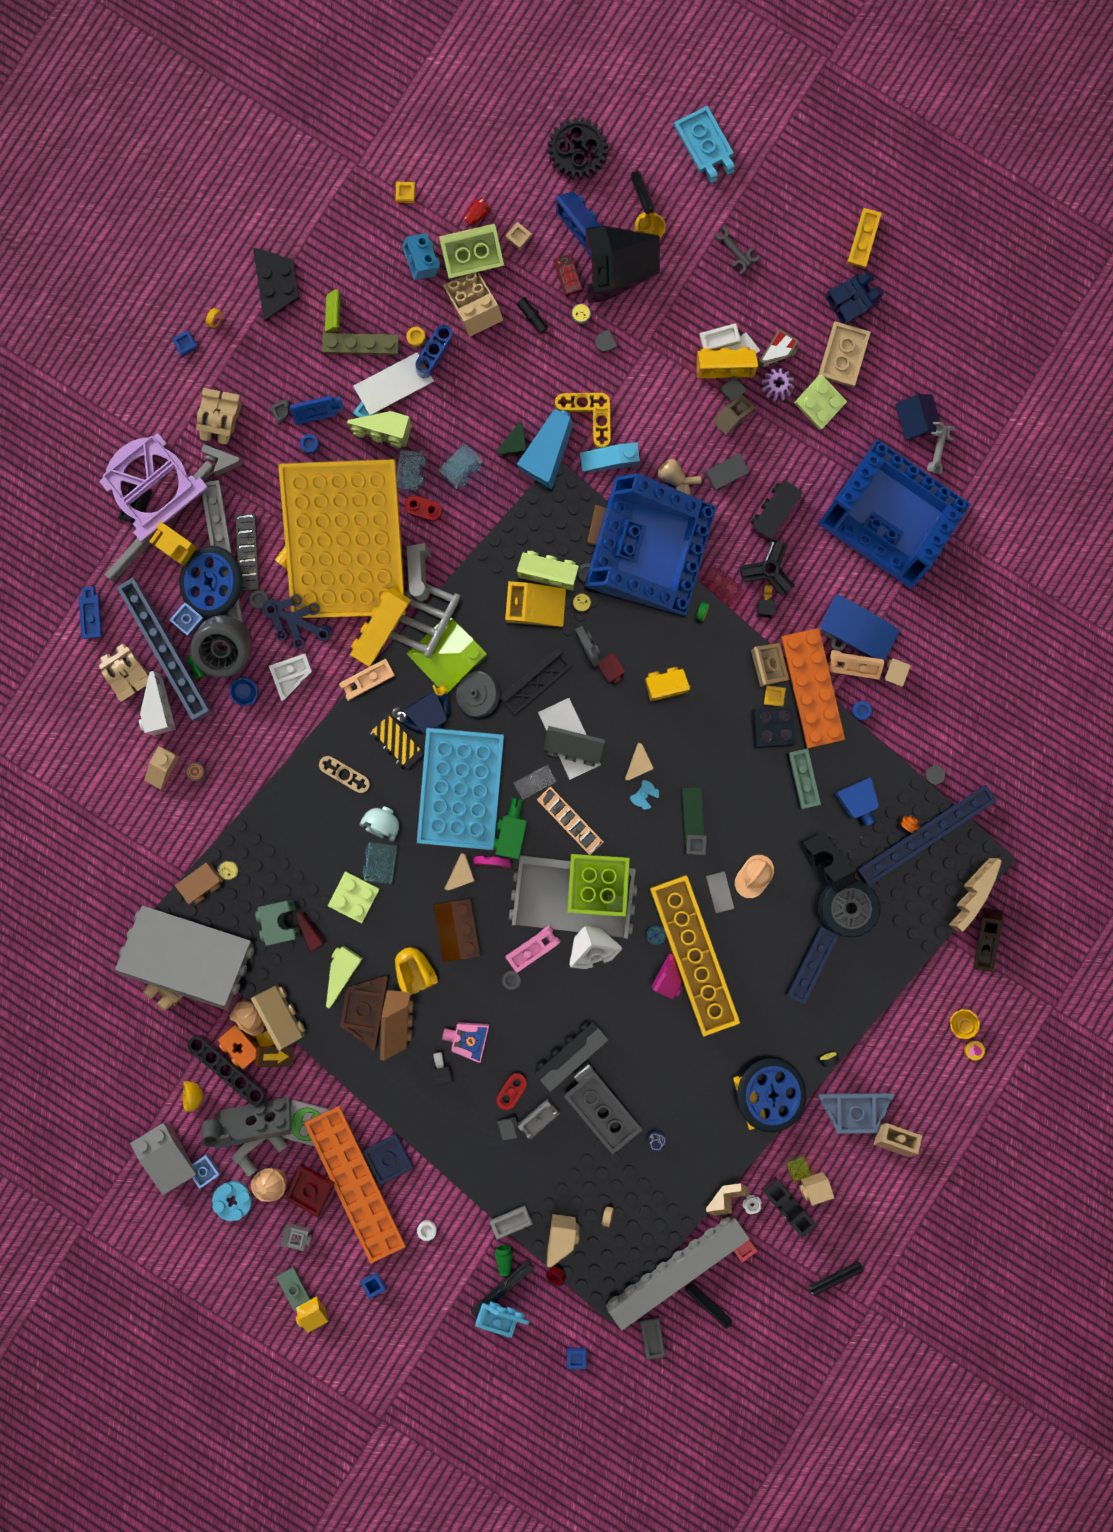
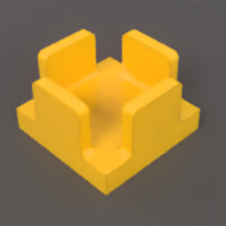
(172, 544)

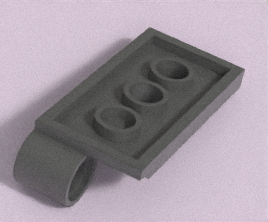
(593, 1094)
(232, 1124)

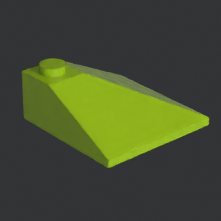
(451, 659)
(598, 885)

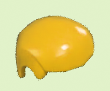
(650, 223)
(964, 1024)

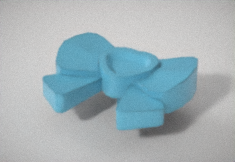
(639, 798)

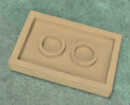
(844, 354)

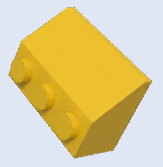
(726, 363)

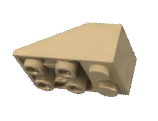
(473, 303)

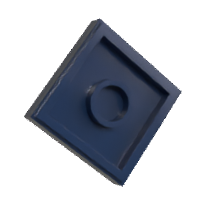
(388, 1159)

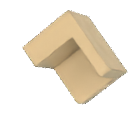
(897, 672)

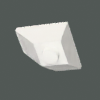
(591, 947)

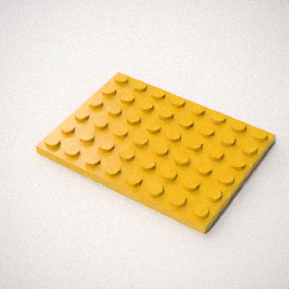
(341, 534)

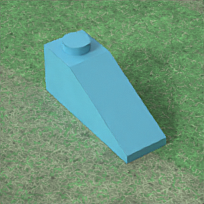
(610, 457)

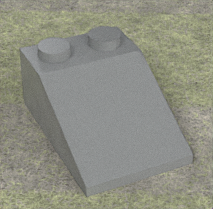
(164, 1158)

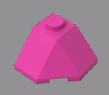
(668, 979)

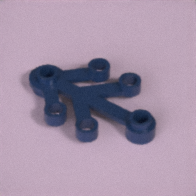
(293, 619)

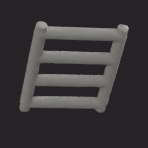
(436, 633)

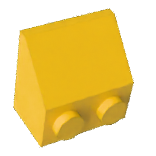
(666, 684)

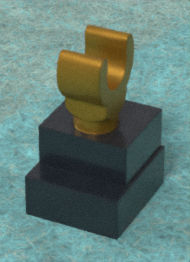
(766, 606)

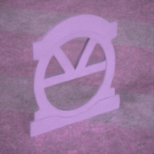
(187, 491)

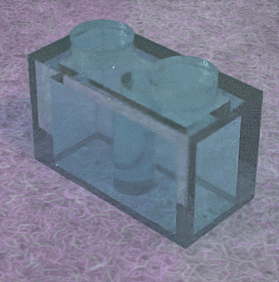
(460, 466)

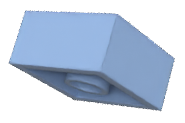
(187, 619)
(206, 1170)

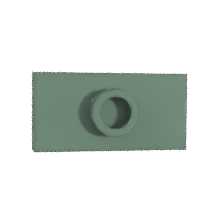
(293, 1287)

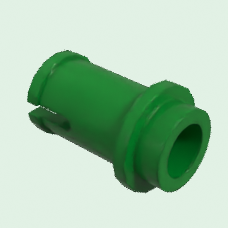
(196, 671)

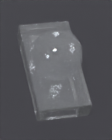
(535, 782)

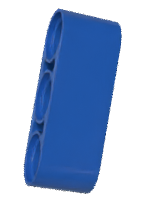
(430, 359)

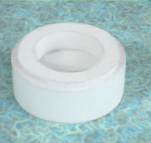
(427, 1230)

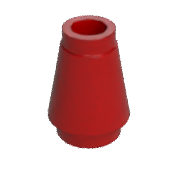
(477, 211)

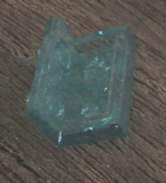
(409, 470)

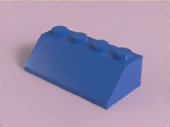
(576, 215)

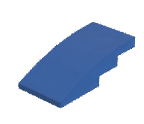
(858, 628)

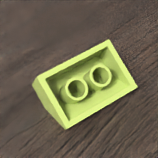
(471, 250)
(547, 570)

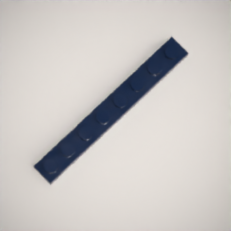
(926, 835)

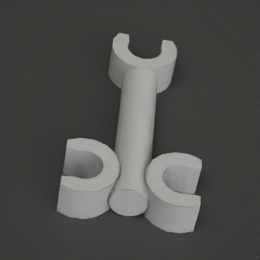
(943, 434)

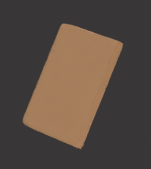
(597, 520)

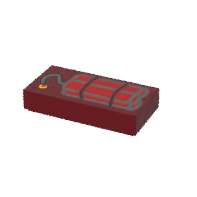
(568, 275)

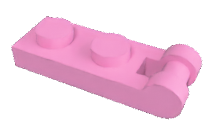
(532, 949)

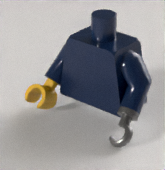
(426, 712)

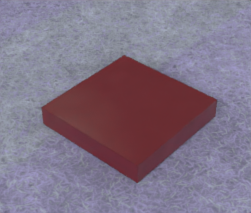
(310, 1190)

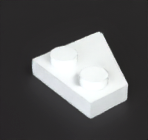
(290, 674)

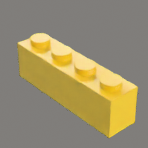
(380, 626)

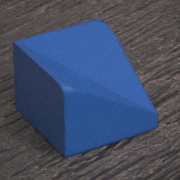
(373, 1285)

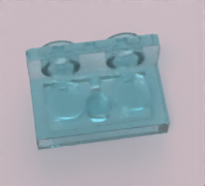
(379, 862)

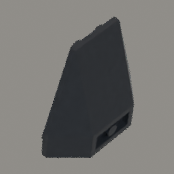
(620, 260)

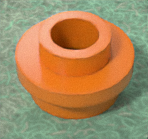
(910, 823)

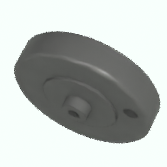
(478, 694)

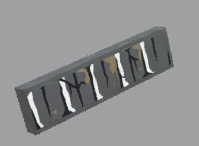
(247, 551)

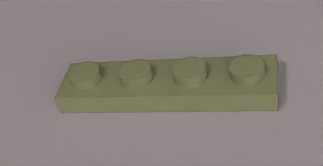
(360, 344)

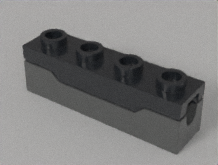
(570, 1056)

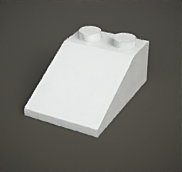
(156, 710)

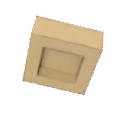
(518, 235)

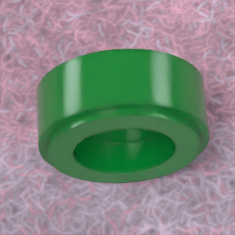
(702, 612)

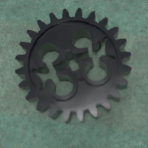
(566, 160)

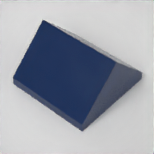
(917, 416)

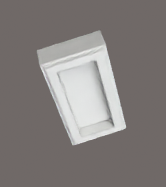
(720, 337)

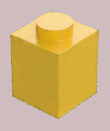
(311, 1315)

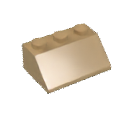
(278, 1016)
(562, 1237)

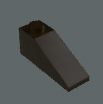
(988, 939)

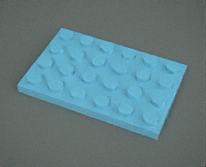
(460, 788)

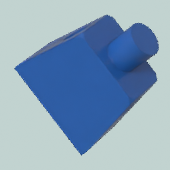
(859, 800)

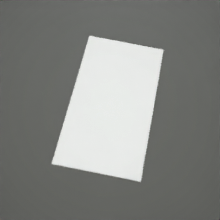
(391, 384)
(564, 717)

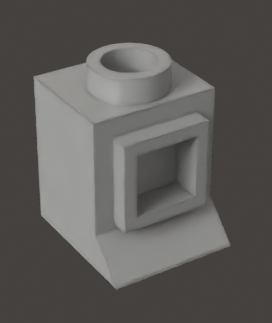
(296, 1237)

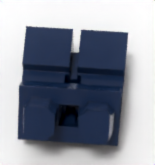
(854, 297)

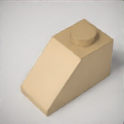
(161, 767)

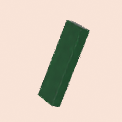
(692, 811)

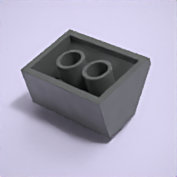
(573, 746)

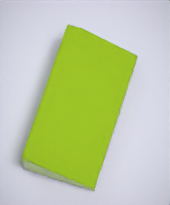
(332, 314)

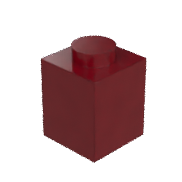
(611, 669)

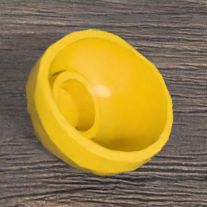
(192, 1096)

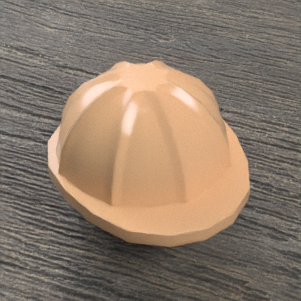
(247, 1018)
(269, 1184)

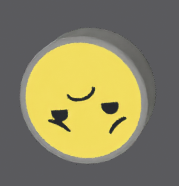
(581, 313)

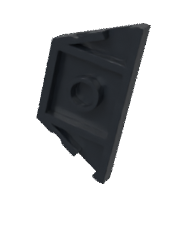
(276, 282)

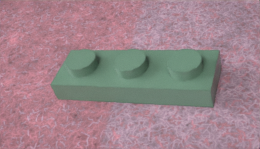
(804, 778)

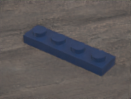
(812, 965)

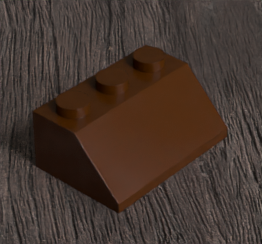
(457, 930)

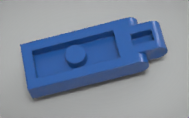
(316, 409)
(90, 613)

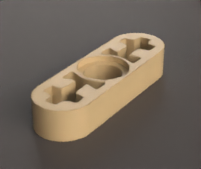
(359, 777)

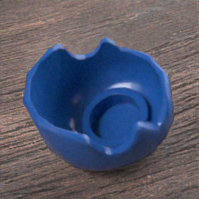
(243, 691)

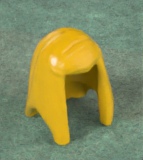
(414, 971)

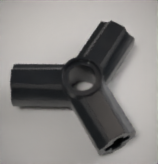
(774, 558)

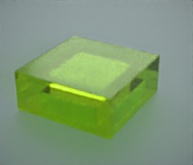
(798, 1168)

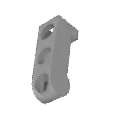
(417, 570)

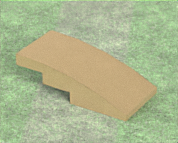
(979, 888)

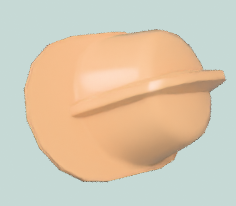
(754, 876)

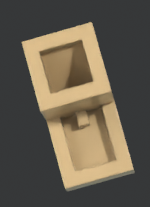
(722, 1202)

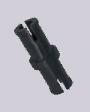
(532, 315)

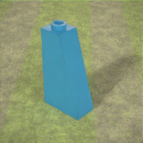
(547, 449)

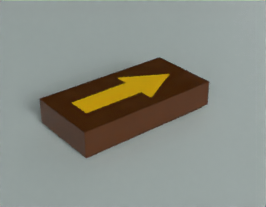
(271, 1057)

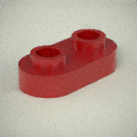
(422, 508)
(512, 1091)

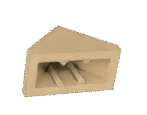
(639, 764)

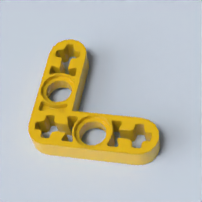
(596, 409)

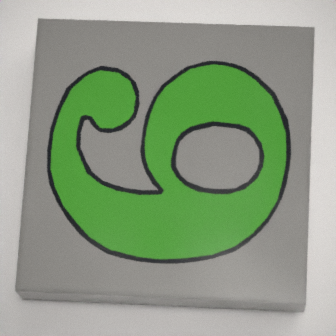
(300, 1113)

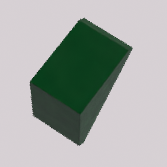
(513, 444)

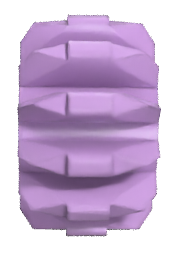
(771, 379)

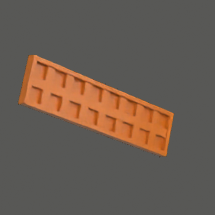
(355, 1184)

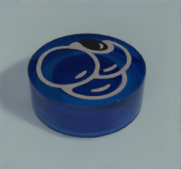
(656, 1141)

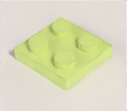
(820, 402)
(353, 897)

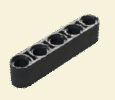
(217, 1067)

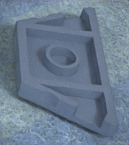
(856, 1110)

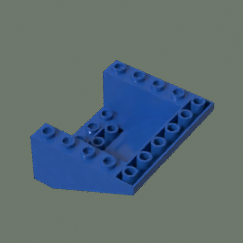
(894, 514)
(650, 544)

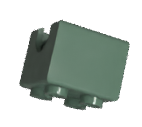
(272, 923)

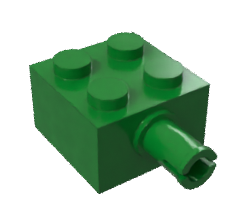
(511, 832)

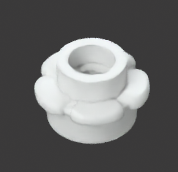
(752, 1209)

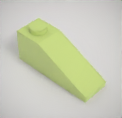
(341, 970)

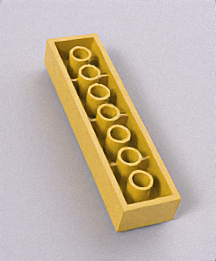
(694, 955)

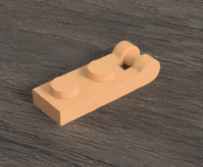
(855, 665)
(367, 679)

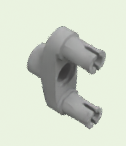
(241, 1155)

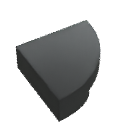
(280, 410)

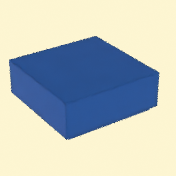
(185, 343)
(576, 1358)

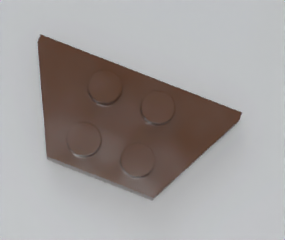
(364, 1010)

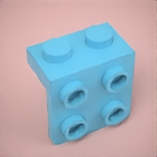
(499, 1319)

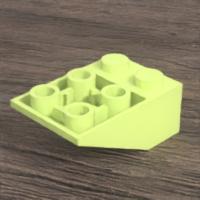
(383, 427)

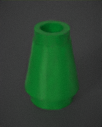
(504, 1259)

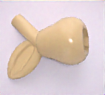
(672, 473)

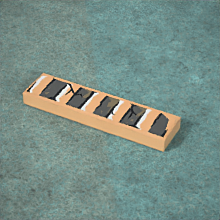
(570, 820)

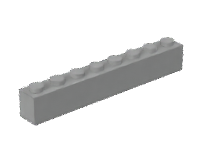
(676, 1272)

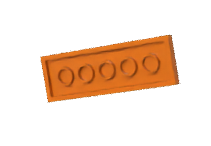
(812, 688)

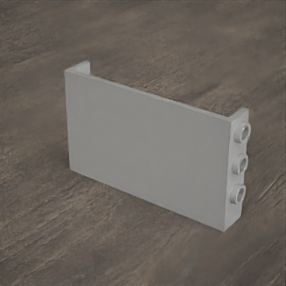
(543, 899)
(184, 957)

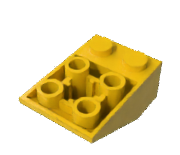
(535, 604)

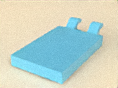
(705, 142)

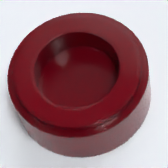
(556, 1276)

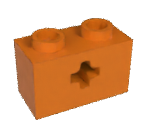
(234, 1037)

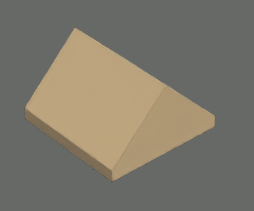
(769, 664)
(461, 874)

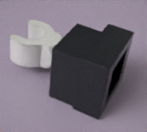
(442, 1074)

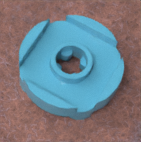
(222, 1206)

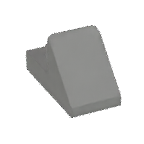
(225, 461)

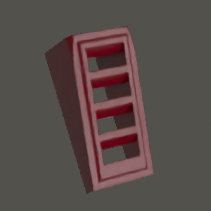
(311, 935)

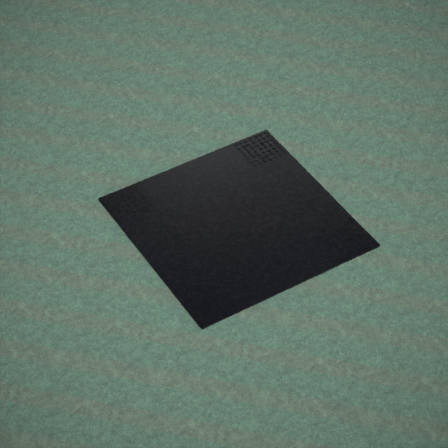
(669, 1077)

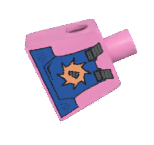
(468, 1039)

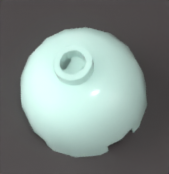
(381, 823)

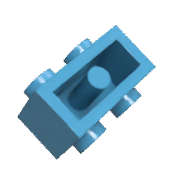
(420, 256)

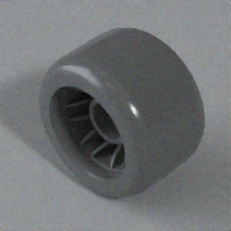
(216, 658)

